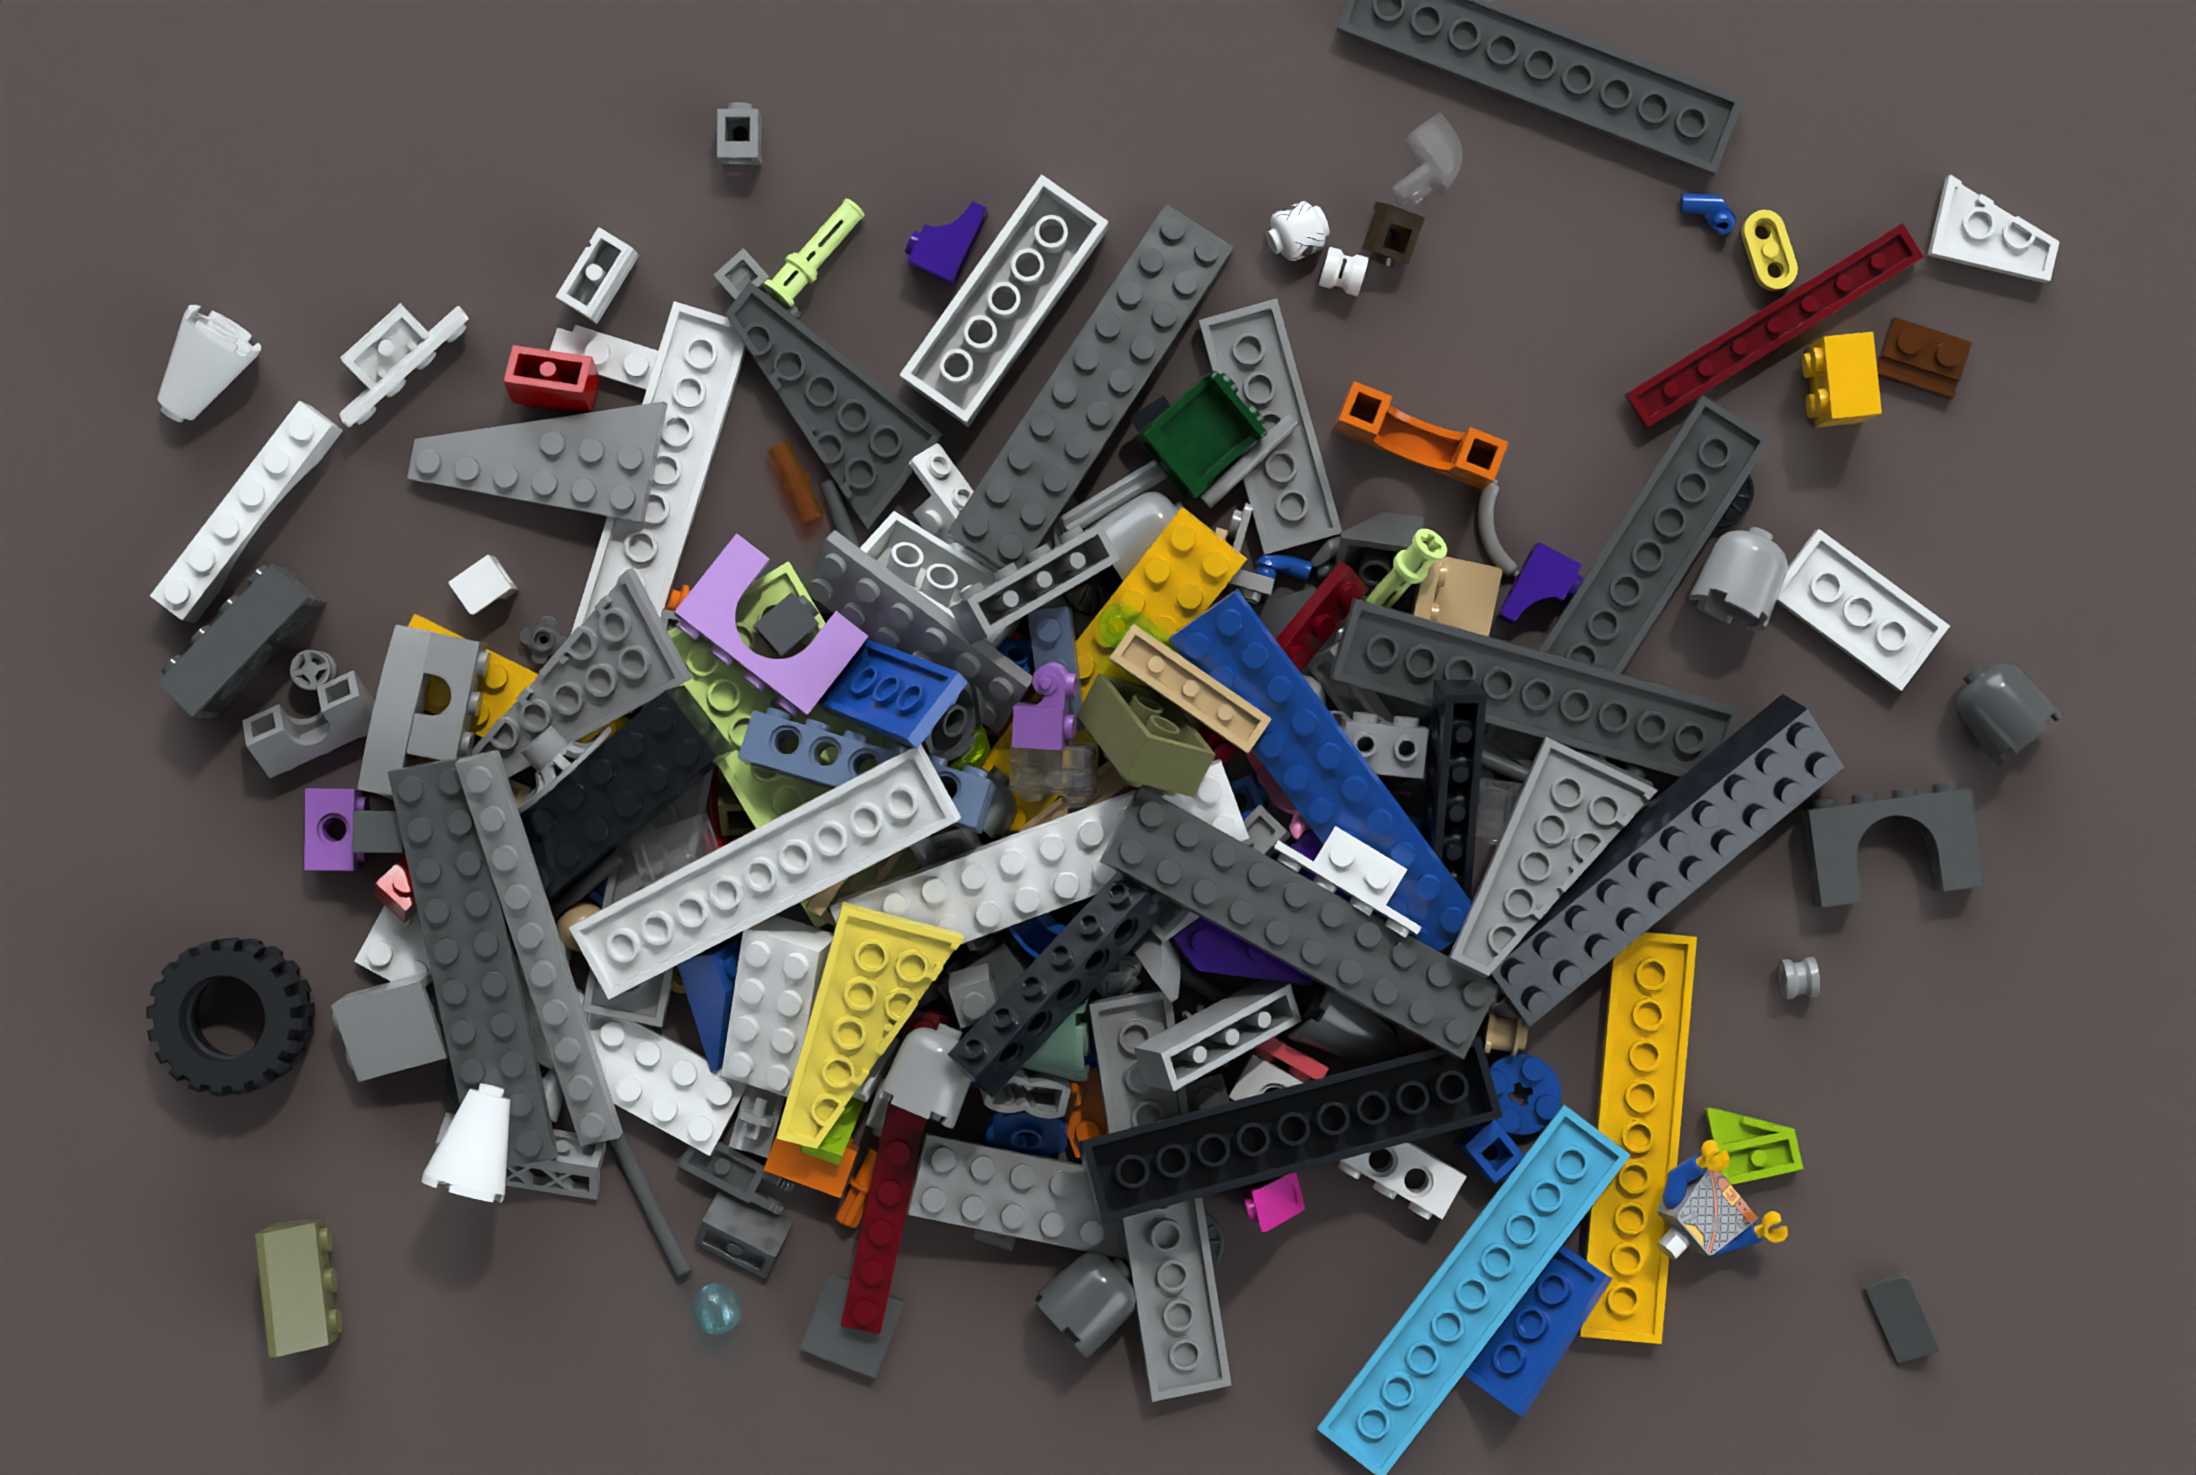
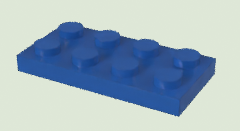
(893, 693)
(1538, 1331)

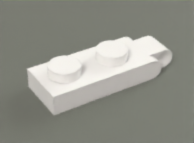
(612, 356)

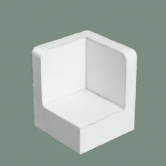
(482, 584)

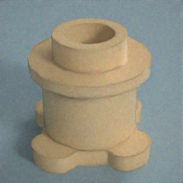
(1503, 1034)

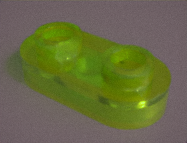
(1129, 616)

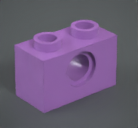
(320, 848)

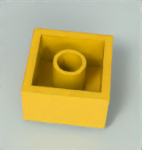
(1842, 380)

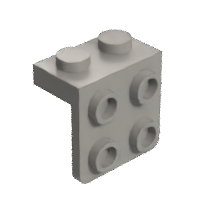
(1251, 585)

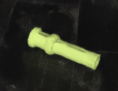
(796, 263)
(1409, 567)

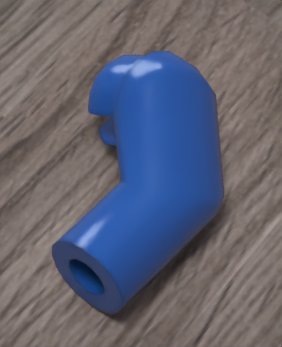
(1712, 208)
(1283, 564)

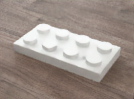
(1860, 610)

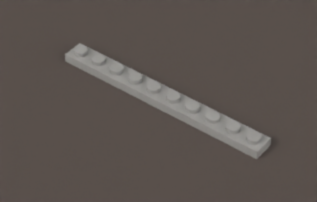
(539, 947)

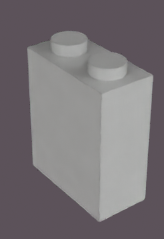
(391, 1026)

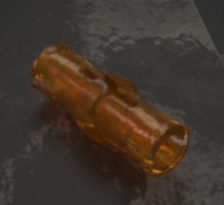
(795, 482)

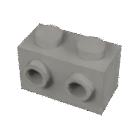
(1388, 746)

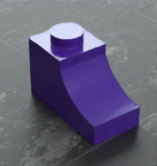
(945, 248)
(1541, 577)

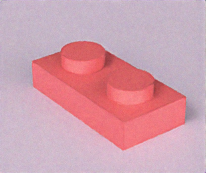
(1302, 1065)

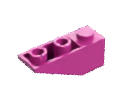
(1273, 1201)

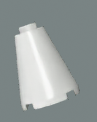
(203, 362)
(474, 1148)

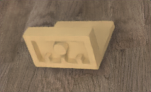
(1458, 594)

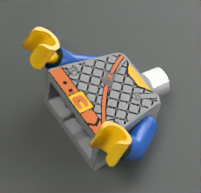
(1708, 1211)

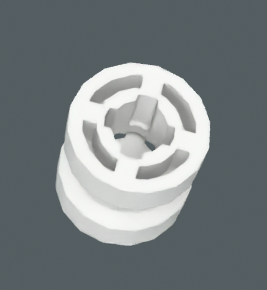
(1352, 273)

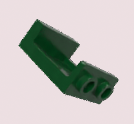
(1201, 433)

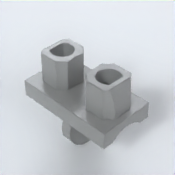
(757, 1121)

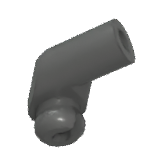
(1323, 560)

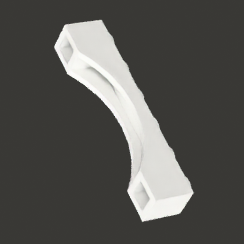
(212, 553)

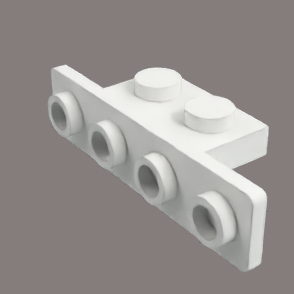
(391, 353)
(948, 496)
(1356, 871)

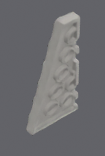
(595, 677)

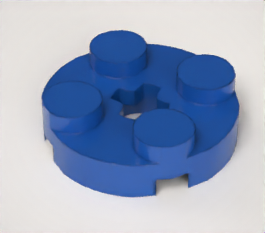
(1540, 1104)
(1046, 1136)

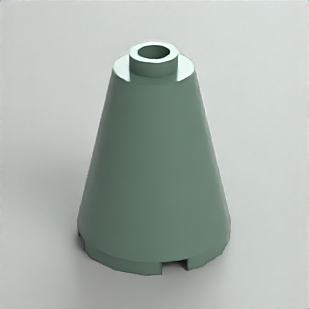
(1065, 1048)

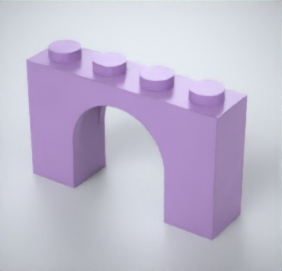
(711, 614)

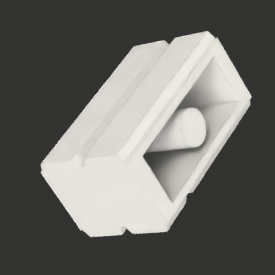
(597, 275)

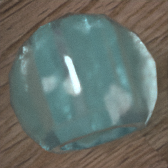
(717, 1308)

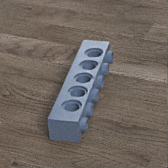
(763, 750)

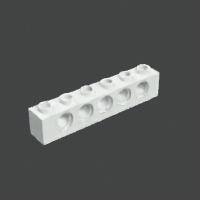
(1441, 1178)

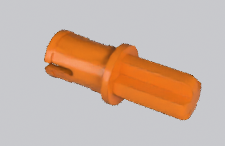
(856, 1198)

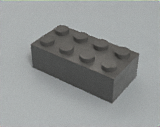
(240, 641)

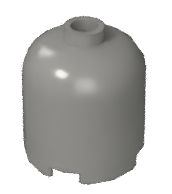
(1136, 527)
(1741, 578)
(926, 1077)

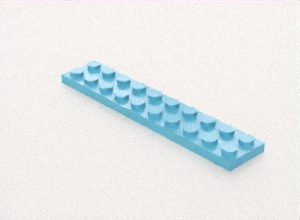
(1473, 1291)

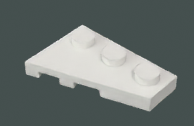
(1987, 237)

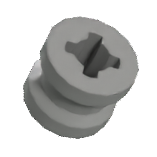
(304, 670)
(1799, 978)

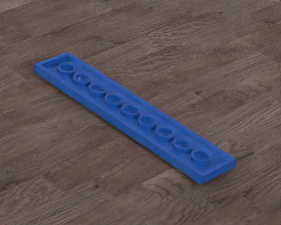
(1320, 763)

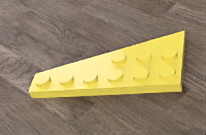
(864, 998)

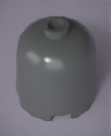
(2004, 708)
(1089, 1300)

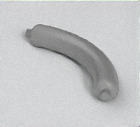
(1487, 531)

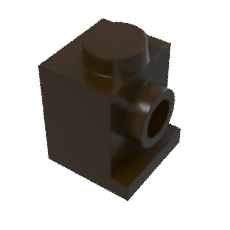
(1405, 231)

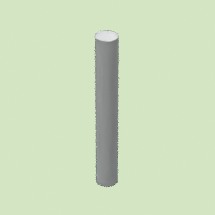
(1249, 460)

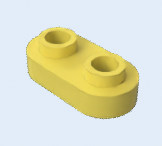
(1773, 250)

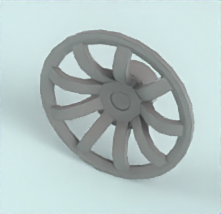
(552, 749)

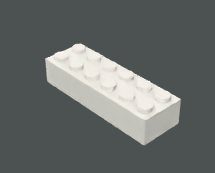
(1004, 300)

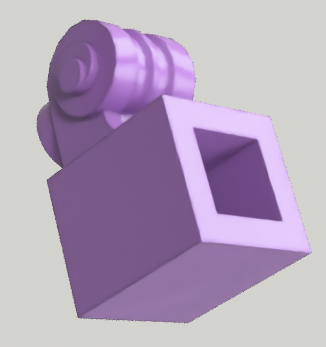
(1047, 722)

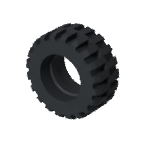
(178, 1024)

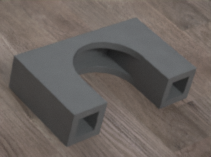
(1941, 816)

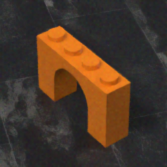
(1463, 456)

